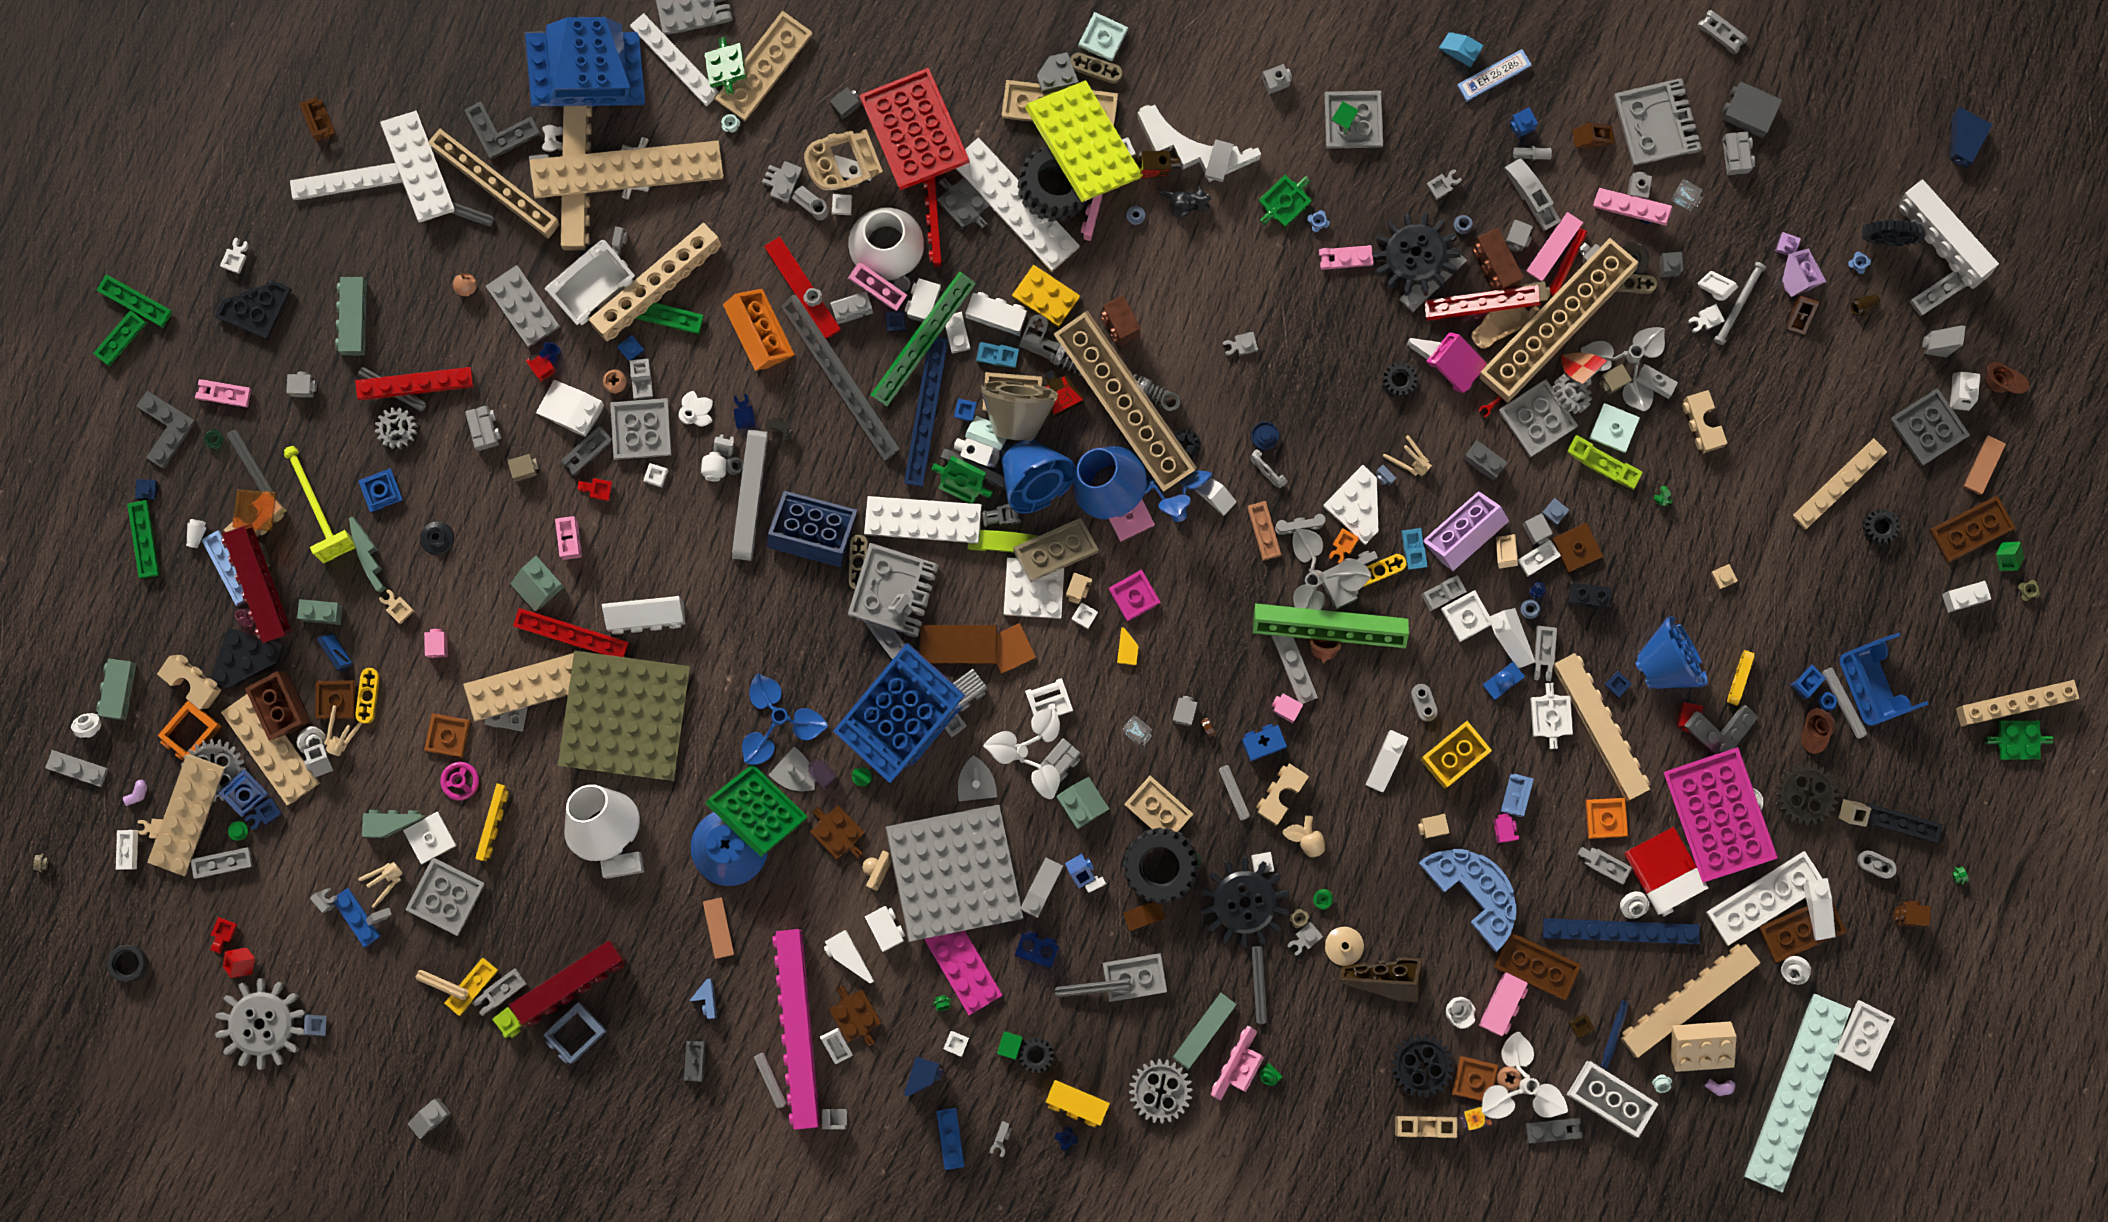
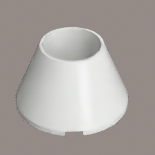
(889, 262)
(608, 831)

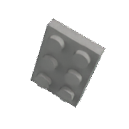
(1144, 973)

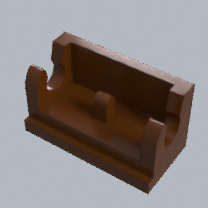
(317, 119)

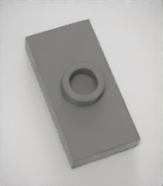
(1656, 381)

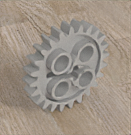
(232, 767)
(1178, 1094)

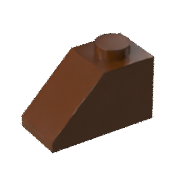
(1593, 135)

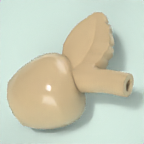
(1310, 841)

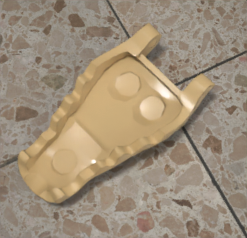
(1500, 324)

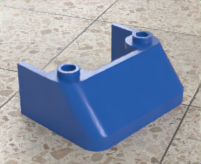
(1870, 684)

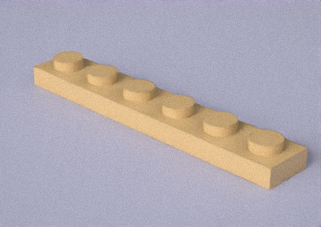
(1839, 484)

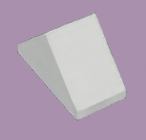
(1217, 496)
(836, 1045)

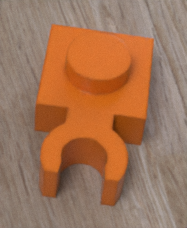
(1345, 542)

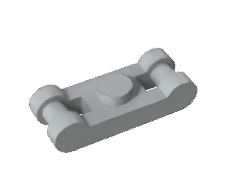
(1722, 31)
(1284, 528)

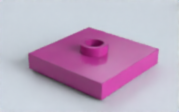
(1134, 595)

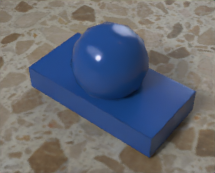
(1503, 680)

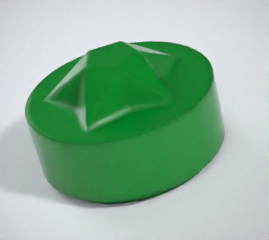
(1323, 899)

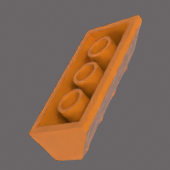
(758, 329)

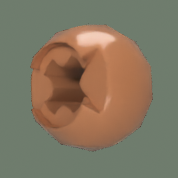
(464, 284)
(609, 376)
(1511, 1071)

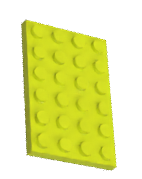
(1083, 141)

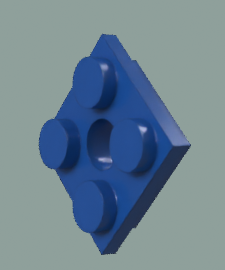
(388, 497)
(241, 782)

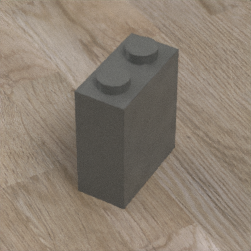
(1751, 109)

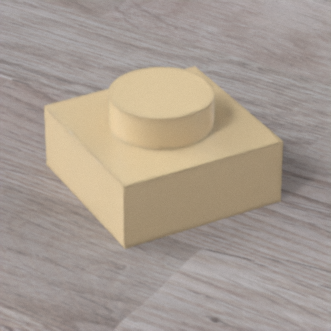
(1724, 576)

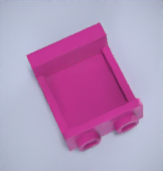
(1457, 362)

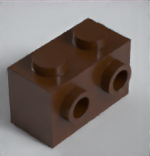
(1912, 914)

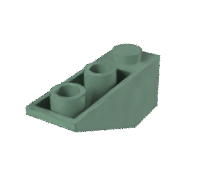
(384, 825)

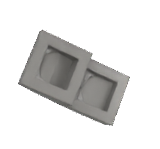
(1219, 160)
(641, 379)
(1443, 593)

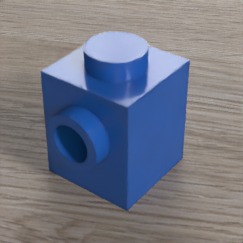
(1523, 122)
(1081, 870)

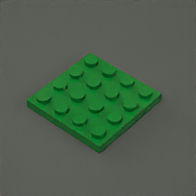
(756, 810)

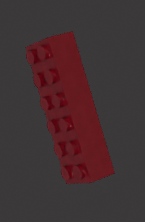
(256, 583)
(567, 983)

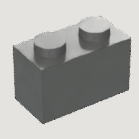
(1484, 460)

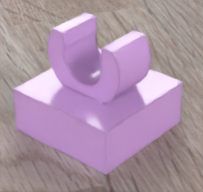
(1787, 244)

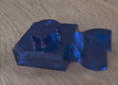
(743, 415)

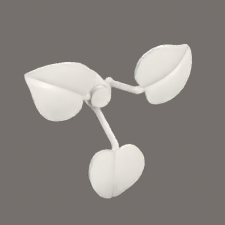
(1005, 750)
(1497, 1101)

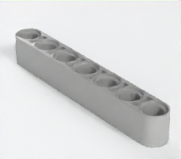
(750, 495)

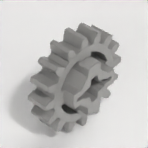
(1570, 393)
(391, 434)

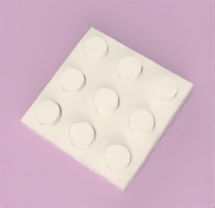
(1032, 599)

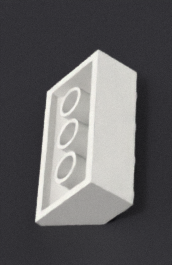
(644, 614)

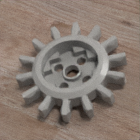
(280, 1025)

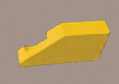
(1127, 649)

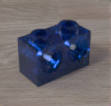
(1035, 954)

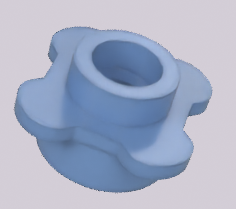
(1320, 215)
(1865, 261)

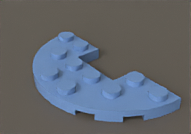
(1484, 883)

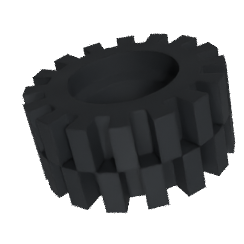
(1396, 390)
(1889, 518)
(1024, 1055)

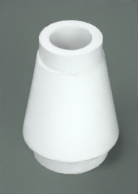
(195, 532)

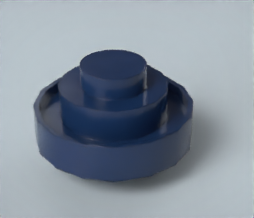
(1264, 435)

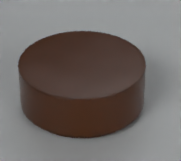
(1208, 727)

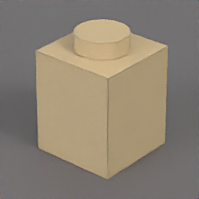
(1433, 826)

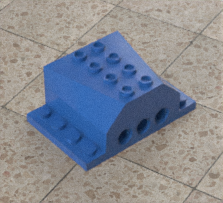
(584, 64)
(900, 714)

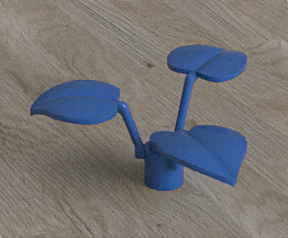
(1176, 505)
(806, 722)

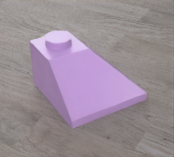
(1801, 273)

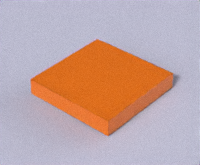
(1606, 818)

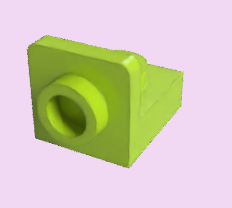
(508, 1023)

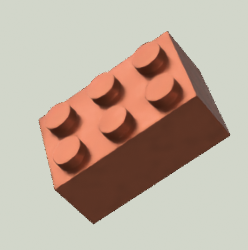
(1497, 261)

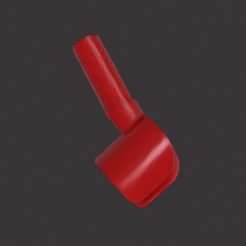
(1490, 406)

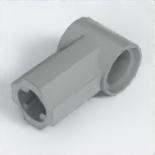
(810, 203)

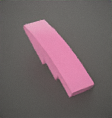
(1554, 247)

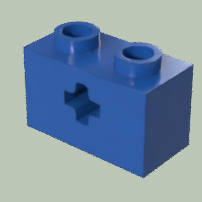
(1274, 744)

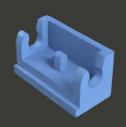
(1517, 795)

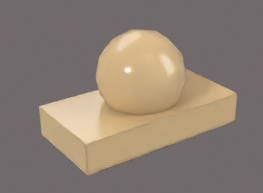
(1507, 551)
(877, 869)

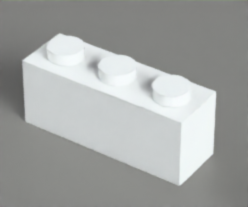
(996, 313)

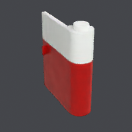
(1665, 871)

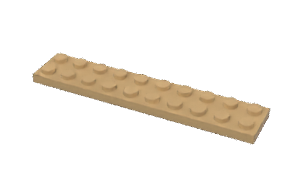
(626, 169)

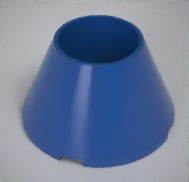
(1035, 475)
(1120, 493)

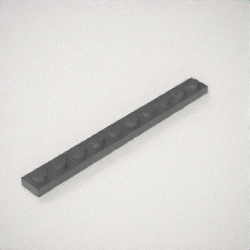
(840, 377)

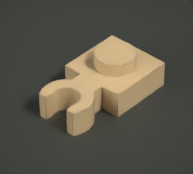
(397, 608)
(153, 828)

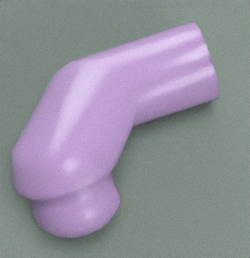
(138, 793)
(1720, 1089)

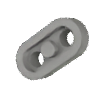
(1424, 702)
(1876, 864)

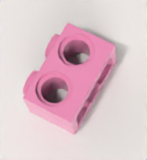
(568, 538)

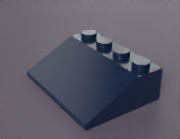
(811, 528)

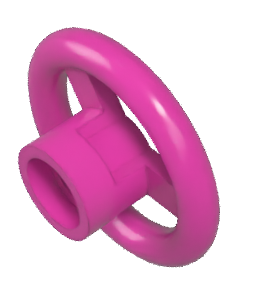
(452, 782)

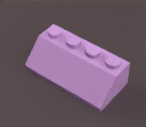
(1466, 530)

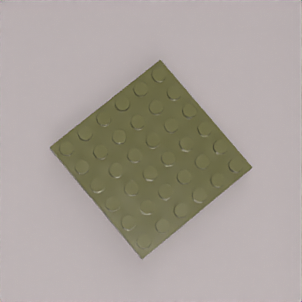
(623, 716)

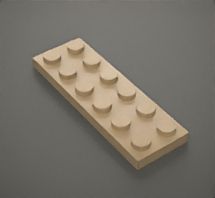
(765, 65)
(1020, 93)
(519, 688)
(275, 757)
(186, 815)

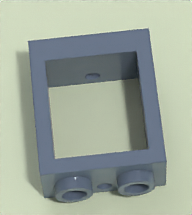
(553, 1043)

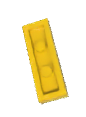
(474, 984)

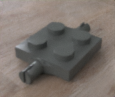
(963, 203)

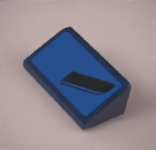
(335, 651)

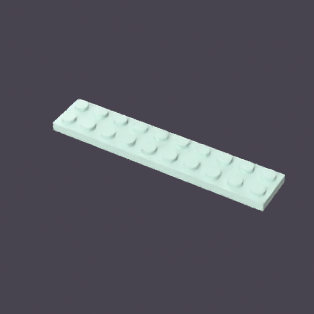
(1797, 1092)

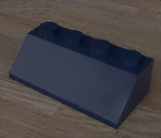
(922, 1075)

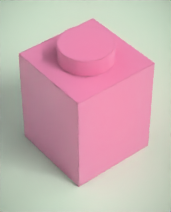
(436, 644)
(1286, 707)

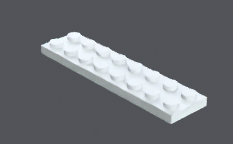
(1000, 189)

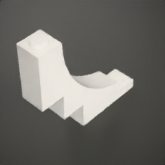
(1165, 138)

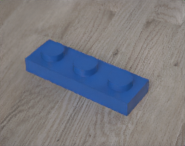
(356, 917)
(950, 1138)

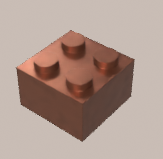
(1121, 321)

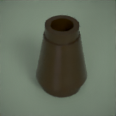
(1865, 304)

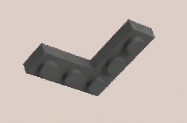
(502, 142)
(177, 428)
(1729, 736)

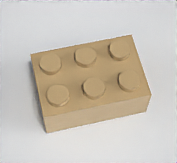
(1703, 1046)

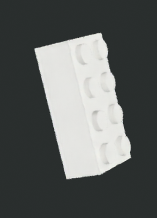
(1612, 1099)

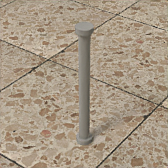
(1720, 339)

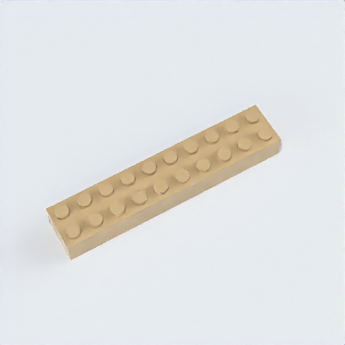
(1558, 320)
(1125, 401)

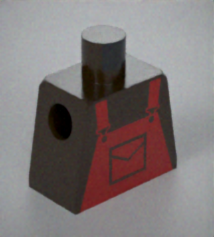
(1156, 164)
(1068, 394)

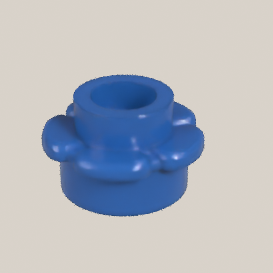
(1832, 701)

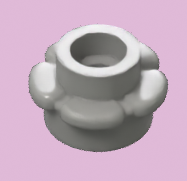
(813, 292)

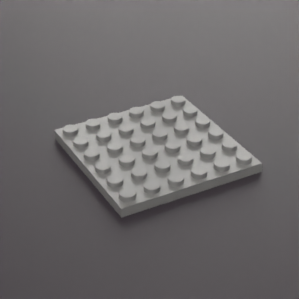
(954, 873)

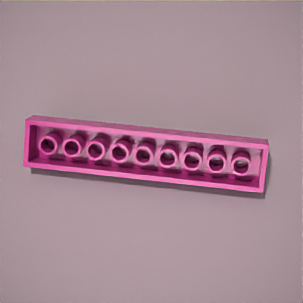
(797, 1029)

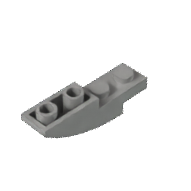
(1533, 192)

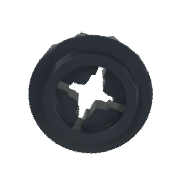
(1192, 438)

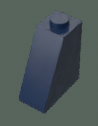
(1967, 136)

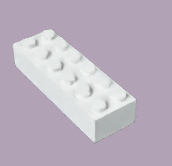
(1948, 234)

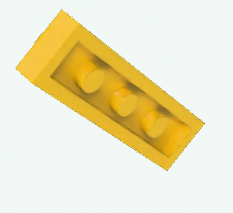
(494, 815)

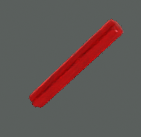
(1568, 261)

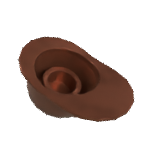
(2003, 379)
(1324, 649)
(1817, 730)

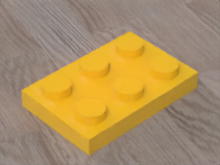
(1046, 296)

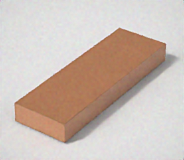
(1984, 465)
(1264, 531)
(718, 928)

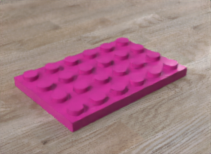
(1720, 815)

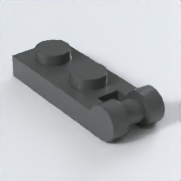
(587, 450)
(1553, 1130)

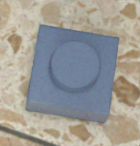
(1385, 476)
(1555, 511)
(315, 1025)

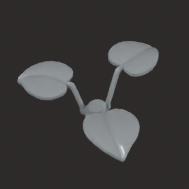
(1646, 342)
(1352, 572)

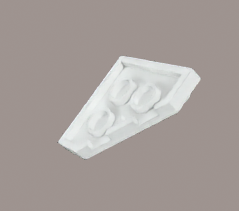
(1357, 505)

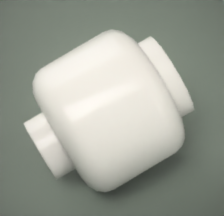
(713, 466)

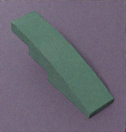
(365, 549)
(1204, 1031)

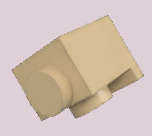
(1077, 588)

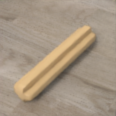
(441, 984)

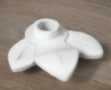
(697, 407)

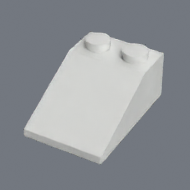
(571, 408)

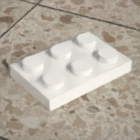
(1864, 1035)

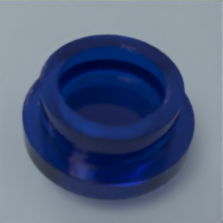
(1537, 590)

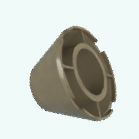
(1016, 409)

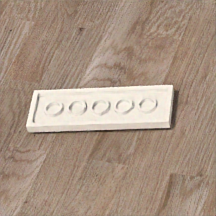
(417, 166)
(923, 519)
(1763, 898)

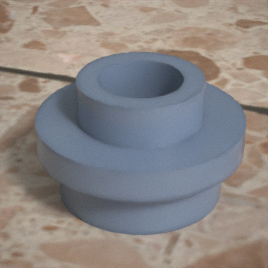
(1465, 219)
(1135, 221)
(1536, 609)

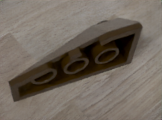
(1393, 980)

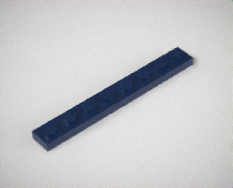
(926, 413)
(1620, 931)

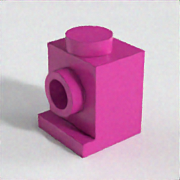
(1505, 829)

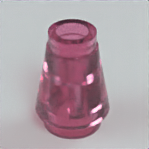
(245, 621)

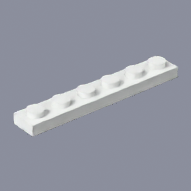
(674, 59)
(345, 181)

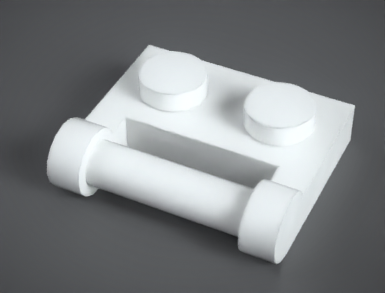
(1059, 703)

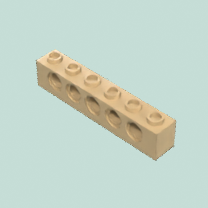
(2017, 703)

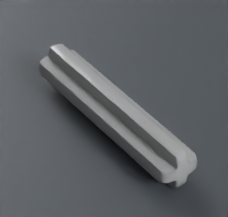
(1234, 792)
(770, 1080)

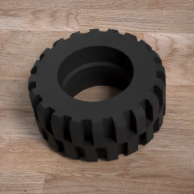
(1036, 198)
(1139, 880)

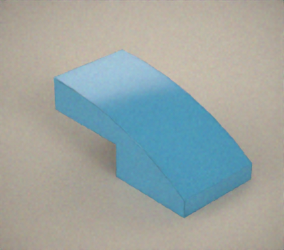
(997, 355)
(1414, 548)

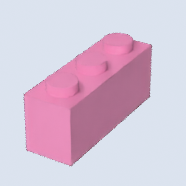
(877, 286)
(1503, 1004)

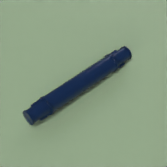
(1615, 1034)

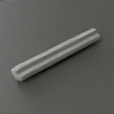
(1844, 703)

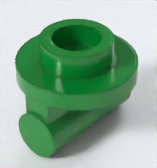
(1663, 499)
(861, 776)
(1270, 1075)

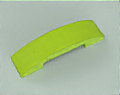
(1603, 463)
(999, 540)

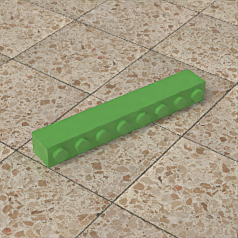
(1330, 625)

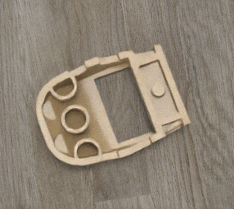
(824, 168)

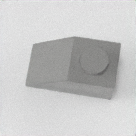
(429, 1117)

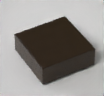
(1581, 1026)

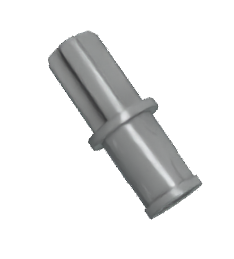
(1532, 153)

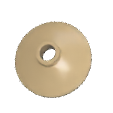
(1335, 951)

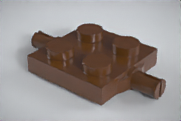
(837, 832)
(855, 1015)

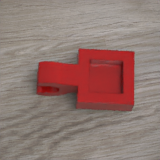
(598, 488)
(223, 932)

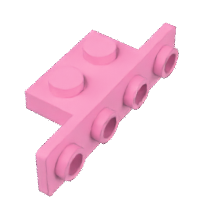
(1240, 1067)

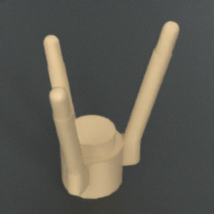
(1421, 464)
(337, 745)
(390, 872)

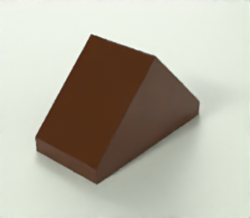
(1802, 314)
(1144, 915)

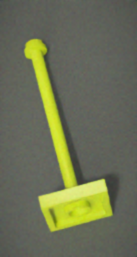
(333, 545)

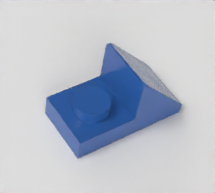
(1808, 682)

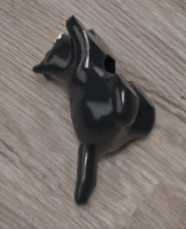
(1184, 202)

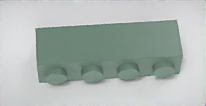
(351, 316)

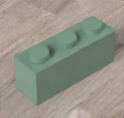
(116, 689)

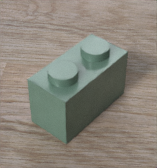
(319, 612)

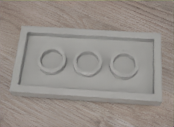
(522, 306)

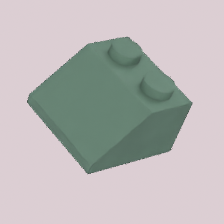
(536, 584)
(1082, 803)

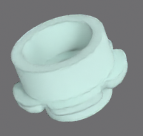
(730, 118)
(1662, 1083)

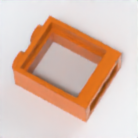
(213, 728)

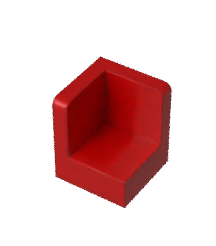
(541, 367)
(238, 962)

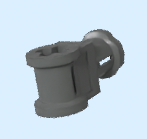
(1001, 516)

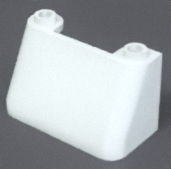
(589, 282)

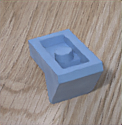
(706, 993)

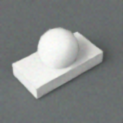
(1717, 285)

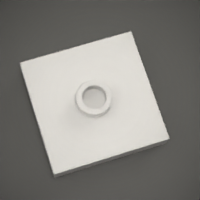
(1466, 616)
(429, 838)

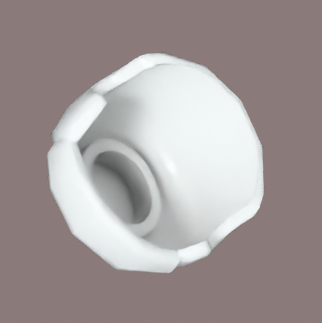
(1460, 1012)

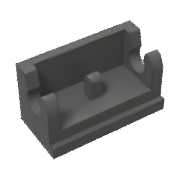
(695, 1061)

